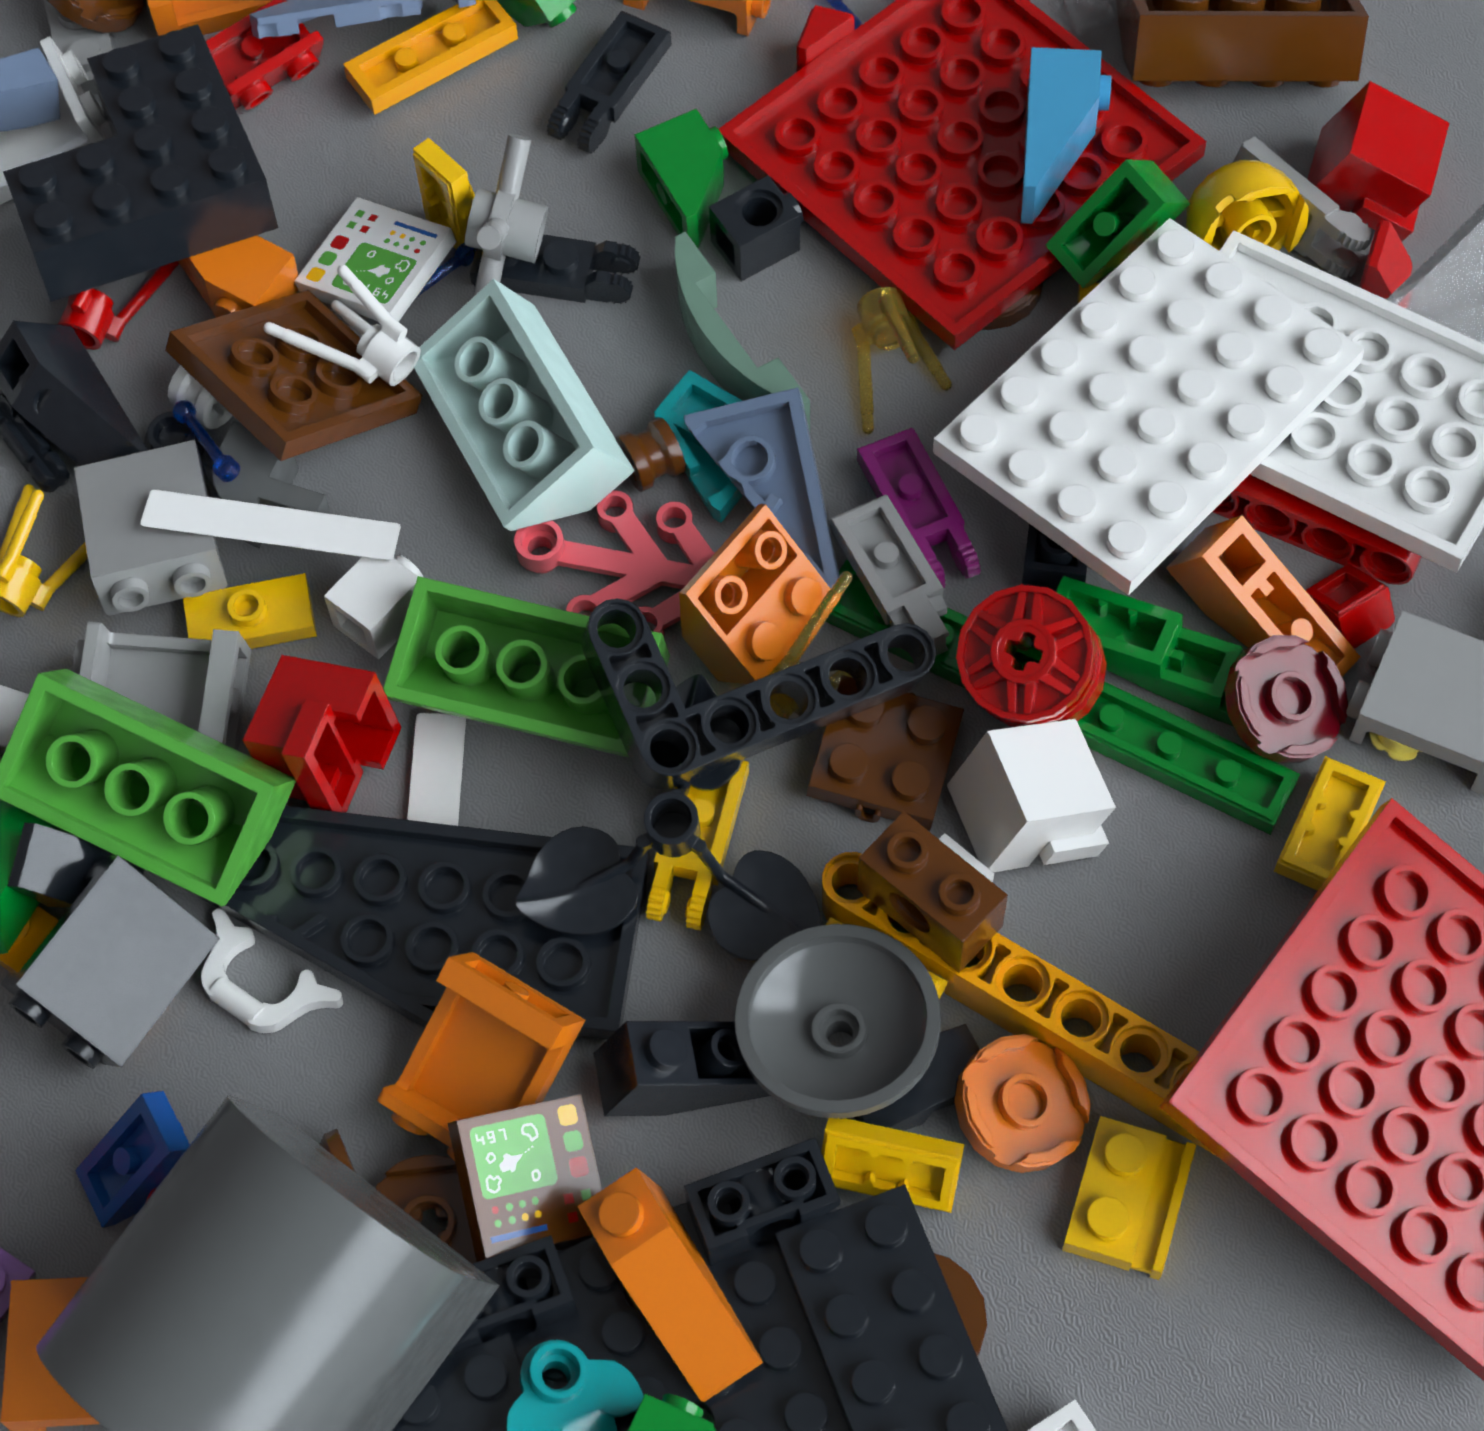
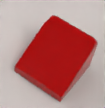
(821, 32)
(1386, 263)
(1354, 604)

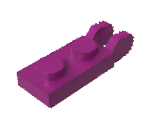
(906, 474)

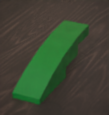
(1154, 649)

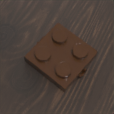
(887, 757)

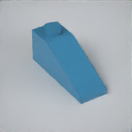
(1060, 119)

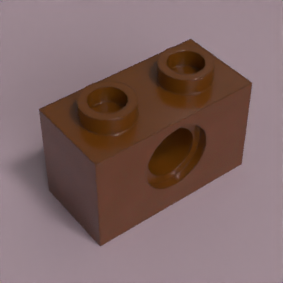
(931, 891)

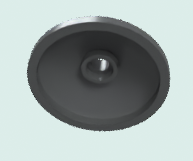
(830, 984)

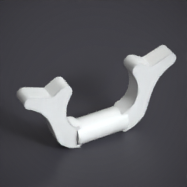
(257, 1015)

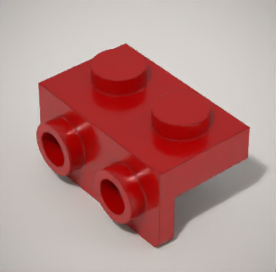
(255, 65)

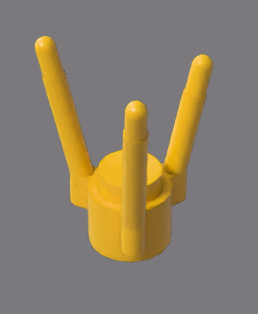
(19, 574)

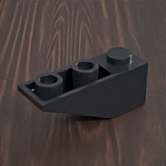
(63, 393)
(672, 1068)

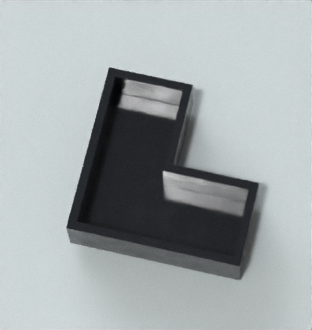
(159, 189)

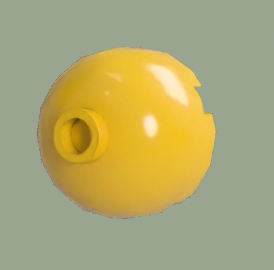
(1251, 201)

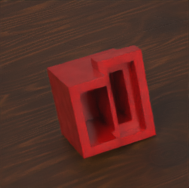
(1379, 158)
(321, 727)

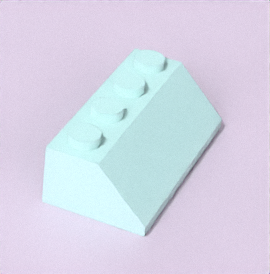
(519, 411)

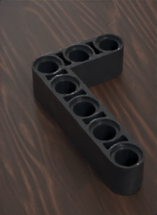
(747, 705)

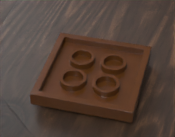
(281, 391)

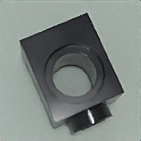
(756, 227)

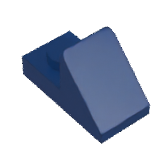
(132, 1158)

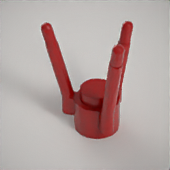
(92, 312)

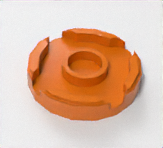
(1022, 1103)

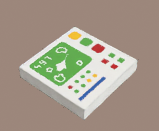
(384, 250)

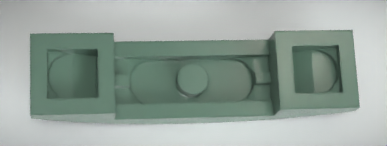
(714, 340)

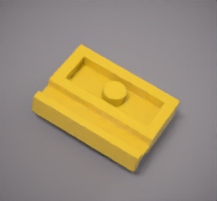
(1129, 1198)

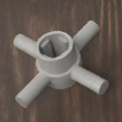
(503, 222)

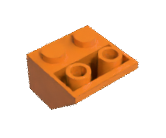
(750, 600)

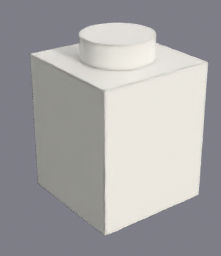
(373, 601)

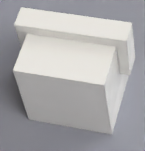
(1031, 796)

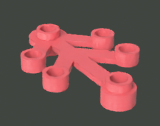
(639, 570)

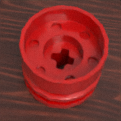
(1057, 687)

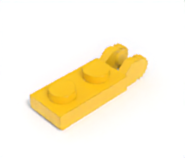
(717, 819)

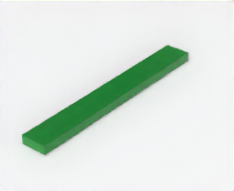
(1126, 730)

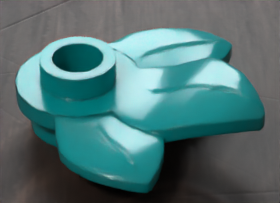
(590, 1400)

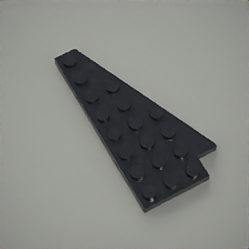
(400, 896)

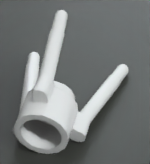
(383, 346)

